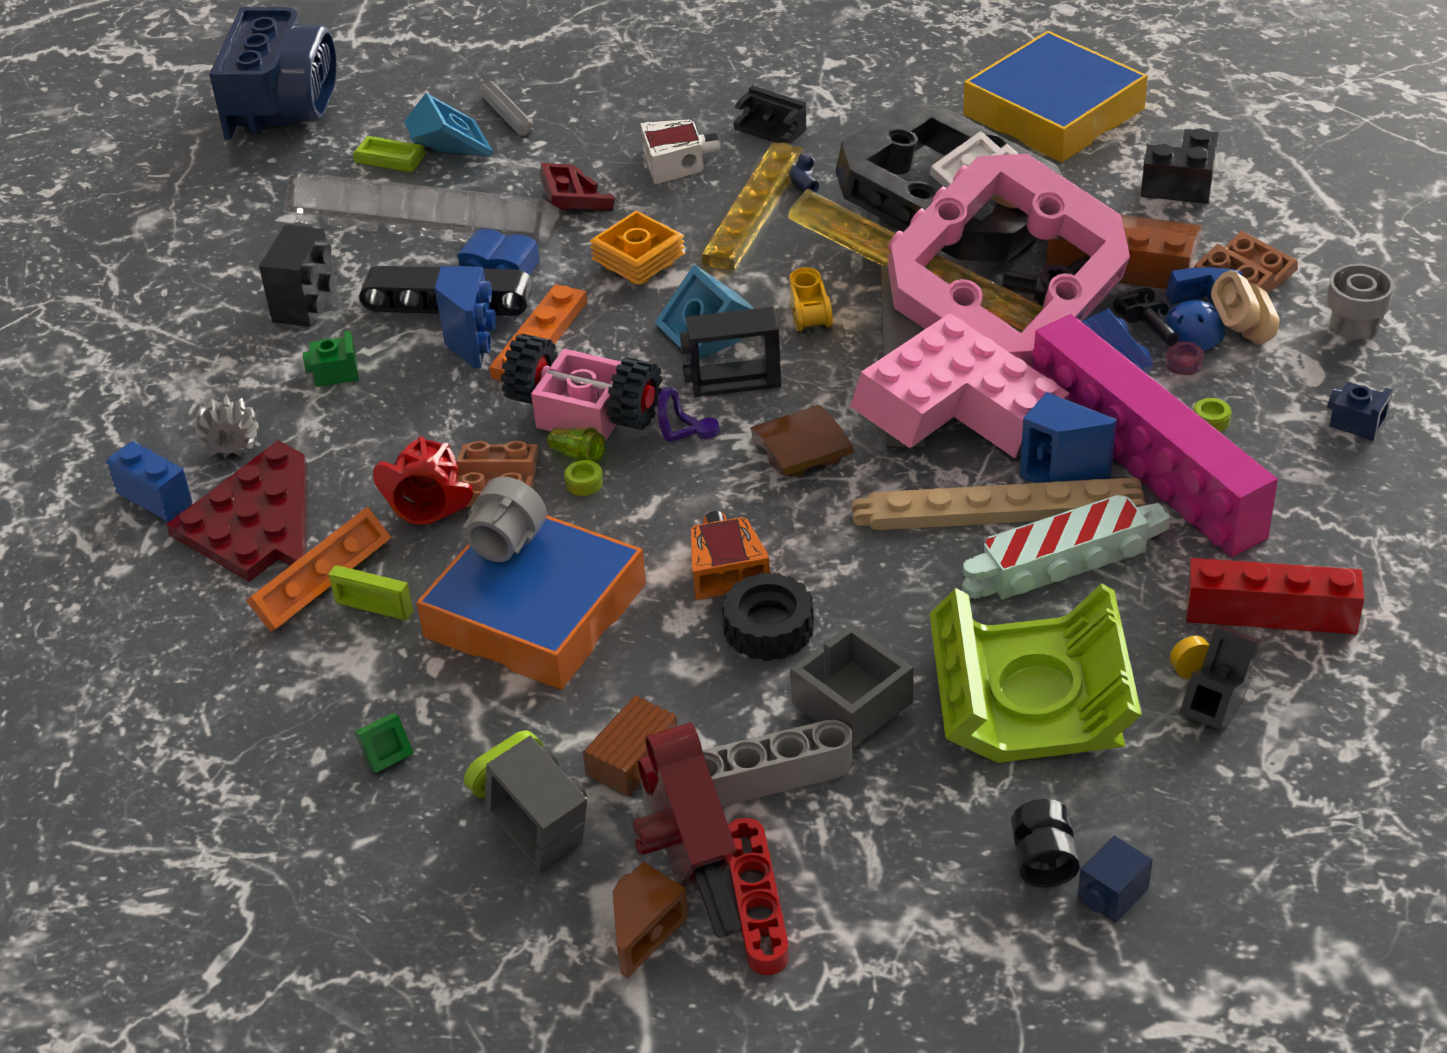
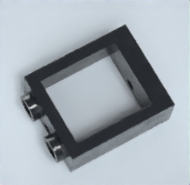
(732, 376)

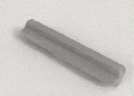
(506, 108)

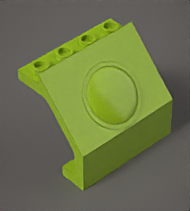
(1034, 682)

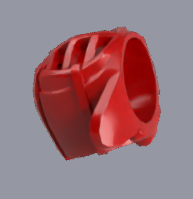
(425, 475)

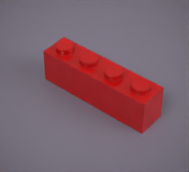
(1274, 596)

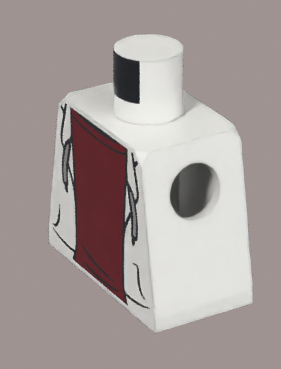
(675, 148)

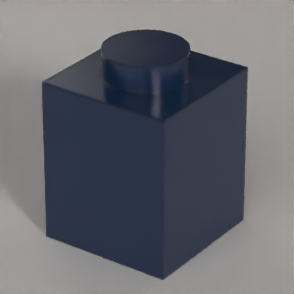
(1114, 878)

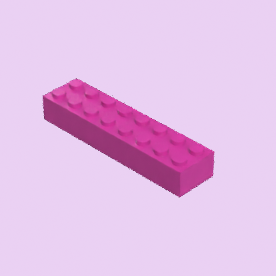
(1162, 438)

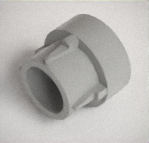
(1358, 300)
(504, 518)

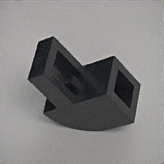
(1223, 680)

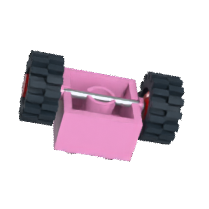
(580, 387)

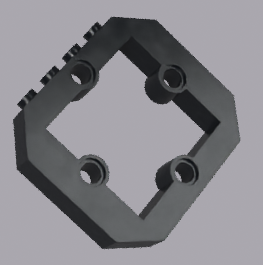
(888, 148)

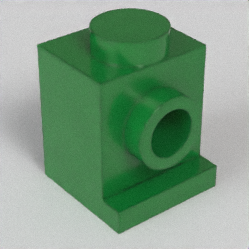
(332, 360)

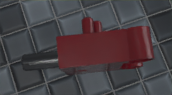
(687, 820)

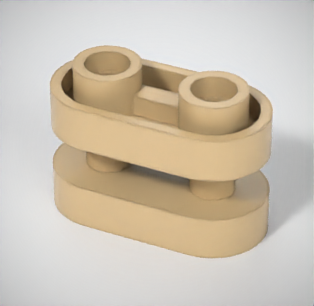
(1245, 307)

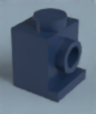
(1359, 409)

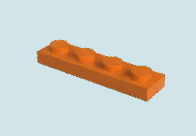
(547, 321)
(310, 573)

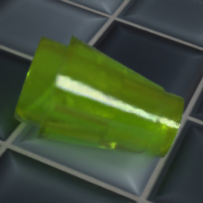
(578, 443)

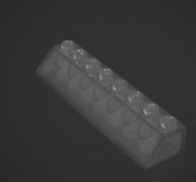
(417, 208)

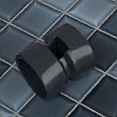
(1045, 843)

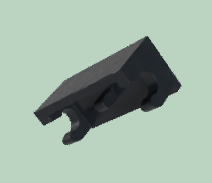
(771, 116)

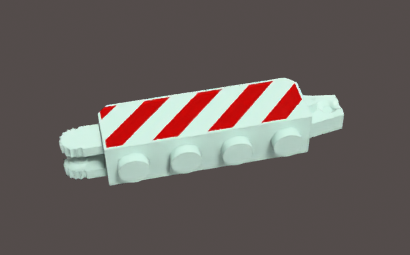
(1062, 547)

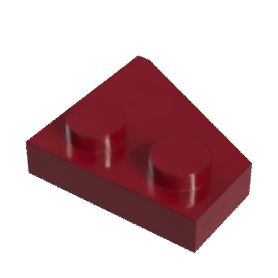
(570, 188)

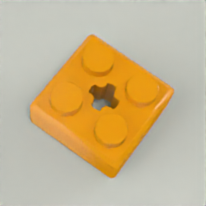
(637, 247)

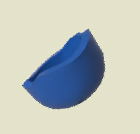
(1197, 323)

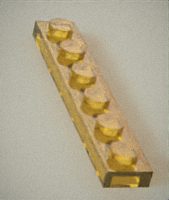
(751, 207)

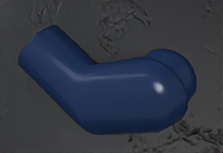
(802, 173)

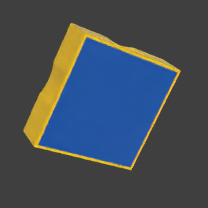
(1054, 95)

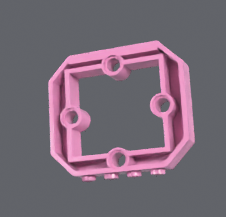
(1052, 208)

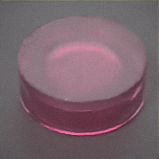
(1185, 358)

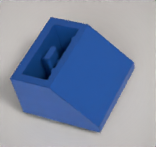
(465, 311)
(1066, 442)

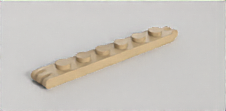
(986, 503)

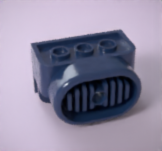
(273, 70)

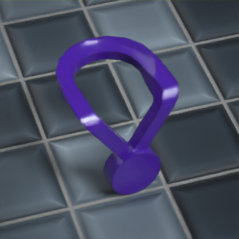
(704, 428)

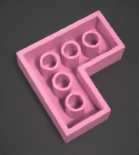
(949, 375)

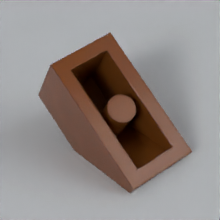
(645, 914)

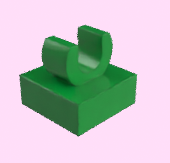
(384, 742)

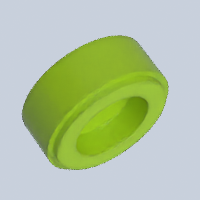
(1214, 412)
(583, 478)

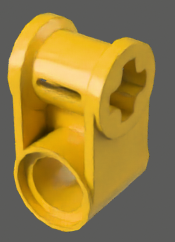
(809, 299)

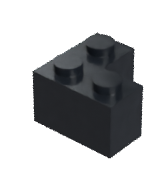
(1182, 171)

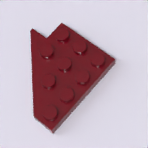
(251, 515)

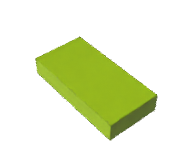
(389, 154)
(371, 592)

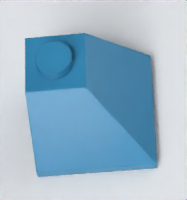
(445, 129)
(695, 296)

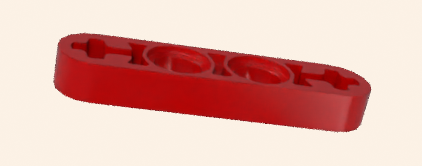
(757, 894)

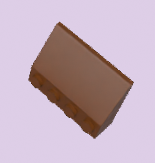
(1153, 246)

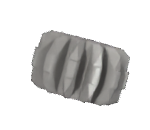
(225, 427)

